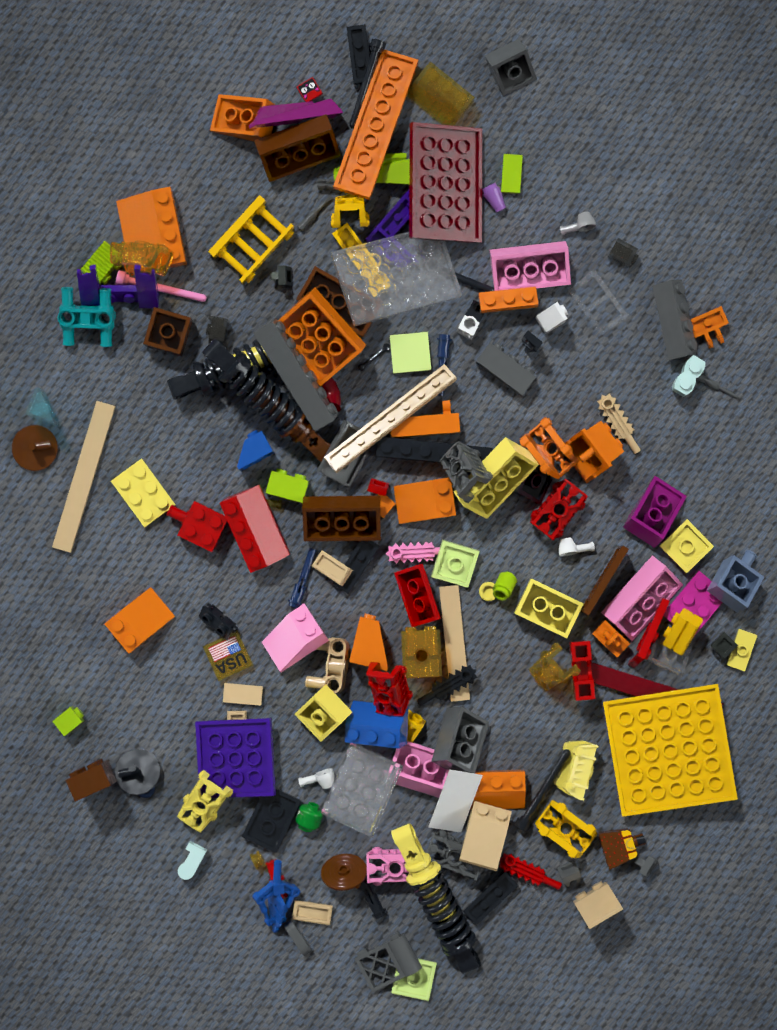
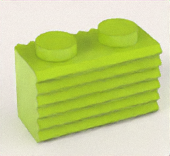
(101, 259)

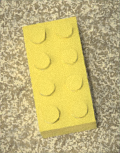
(509, 467)

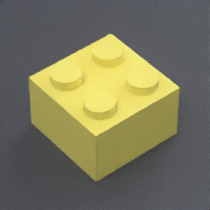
(323, 713)

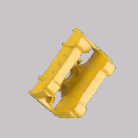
(349, 203)
(564, 839)

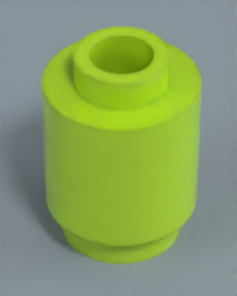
(504, 585)

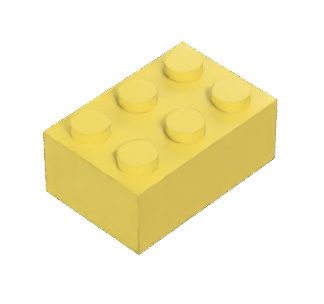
(548, 608)

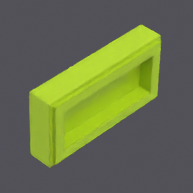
(511, 173)

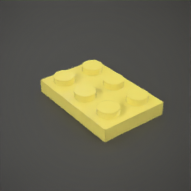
(143, 492)

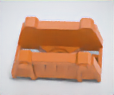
(541, 452)

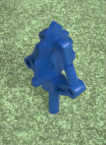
(276, 904)

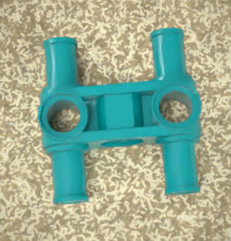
(86, 316)

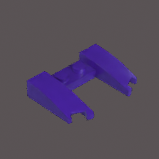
(392, 221)
(144, 292)

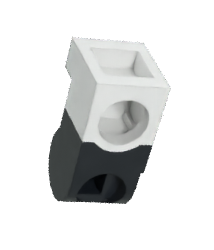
(471, 320)

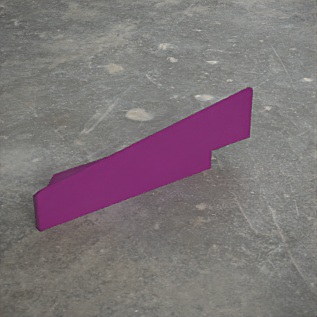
(294, 113)

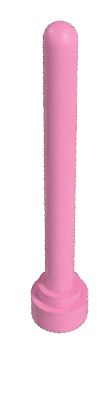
(125, 279)

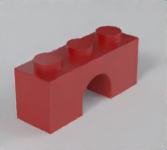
(582, 683)

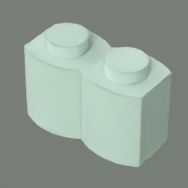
(686, 380)

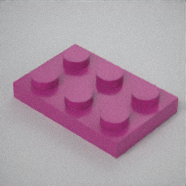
(695, 599)

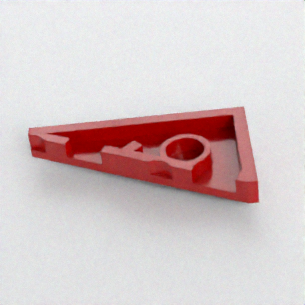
(649, 636)

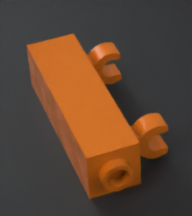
(429, 424)

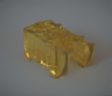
(141, 253)
(551, 675)

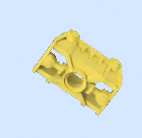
(578, 769)
(211, 807)

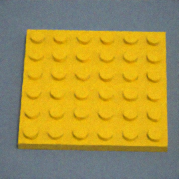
(670, 750)

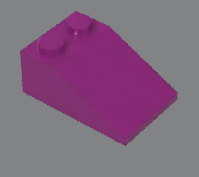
(654, 512)

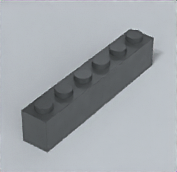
(295, 373)

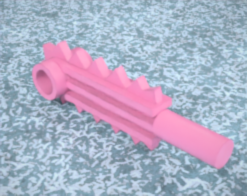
(411, 552)

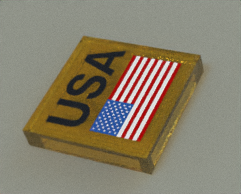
(228, 656)

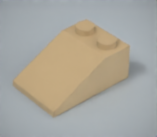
(485, 835)
(597, 904)

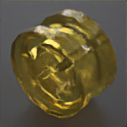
(257, 859)

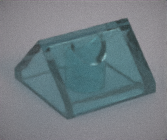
(41, 408)

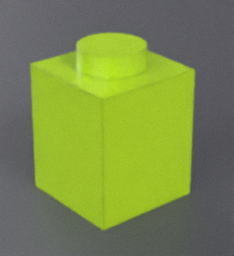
(69, 720)

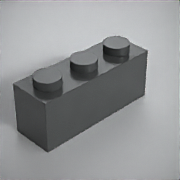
(506, 368)

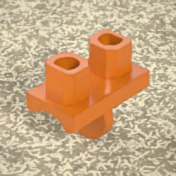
(611, 638)

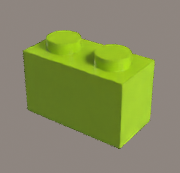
(287, 486)

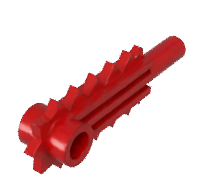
(529, 872)

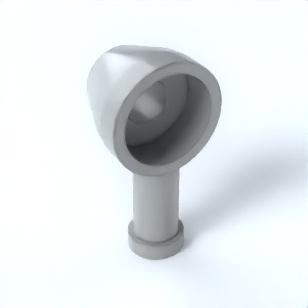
(584, 219)

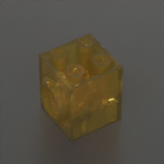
(421, 640)

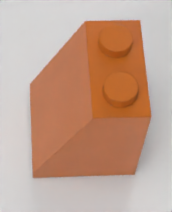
(369, 643)

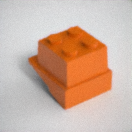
(595, 450)

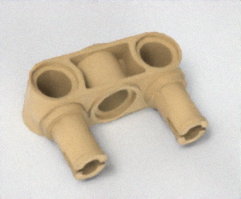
(336, 666)

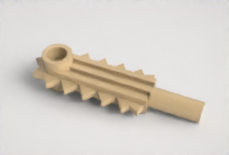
(618, 422)

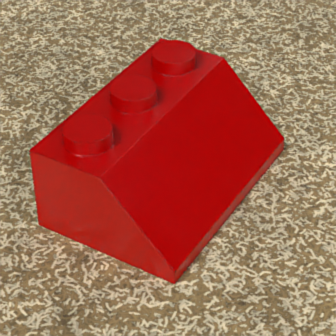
(417, 595)

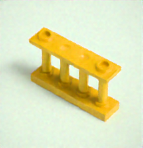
(244, 221)

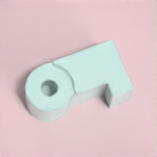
(189, 867)

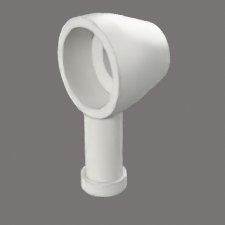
(568, 547)
(325, 780)

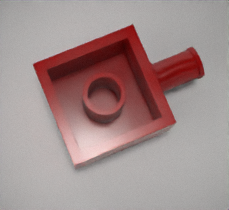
(200, 525)

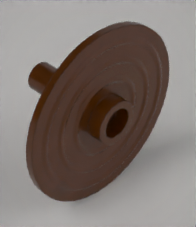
(34, 447)
(344, 872)

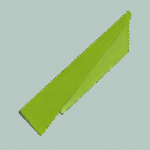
(394, 169)

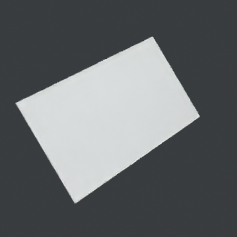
(455, 801)

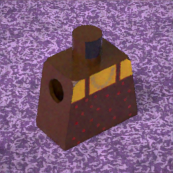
(619, 846)

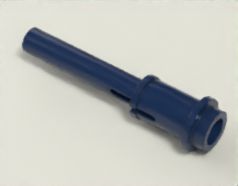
(443, 351)
(296, 597)

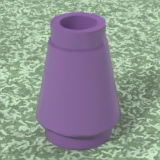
(494, 197)

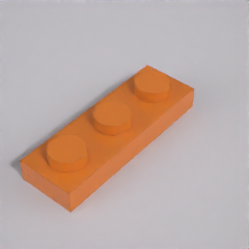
(508, 299)

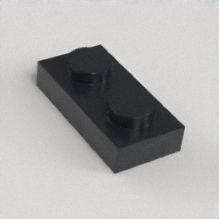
(531, 342)

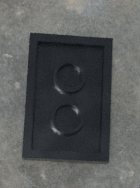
(271, 820)

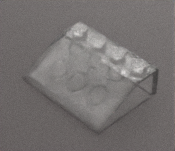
(361, 789)

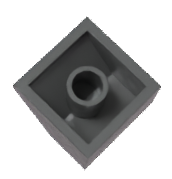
(511, 67)

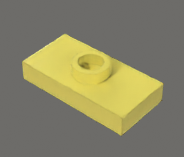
(740, 655)

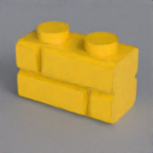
(682, 632)

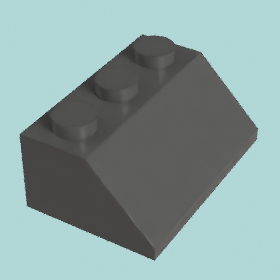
(460, 740)

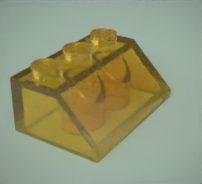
(440, 95)

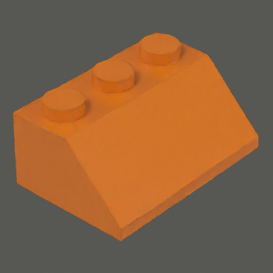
(502, 789)

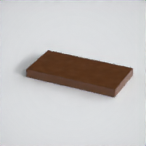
(604, 580)

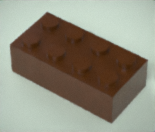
(297, 148)
(332, 292)
(341, 518)

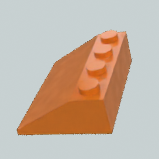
(154, 220)
(321, 335)

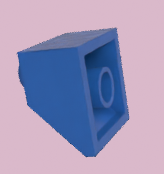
(254, 450)

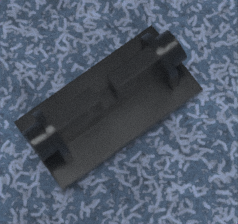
(211, 616)

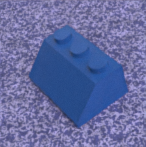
(375, 729)

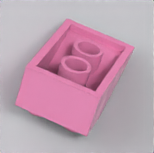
(294, 638)

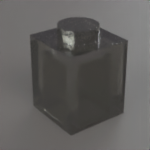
(623, 253)

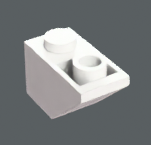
(552, 317)

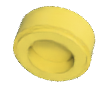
(486, 591)

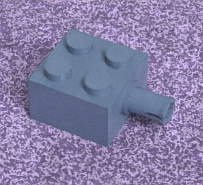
(736, 581)

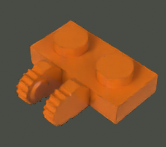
(710, 322)

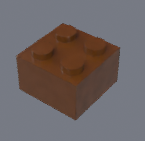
(168, 331)

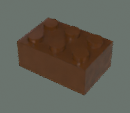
(91, 780)

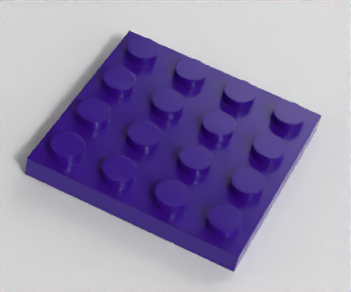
(237, 755)

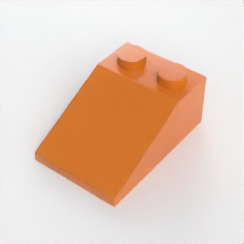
(235, 114)
(424, 500)
(139, 620)

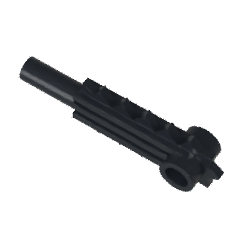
(447, 686)

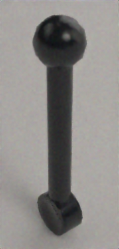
(386, 347)

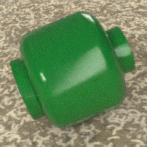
(309, 817)

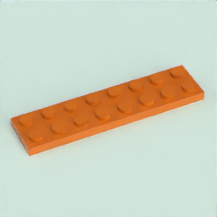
(375, 124)

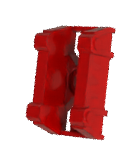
(549, 504)
(398, 692)

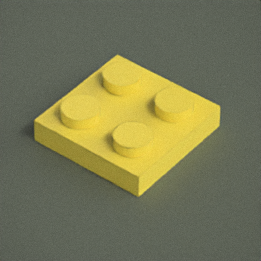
(686, 546)

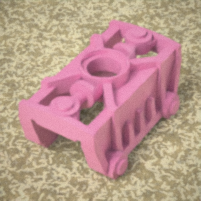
(388, 856)

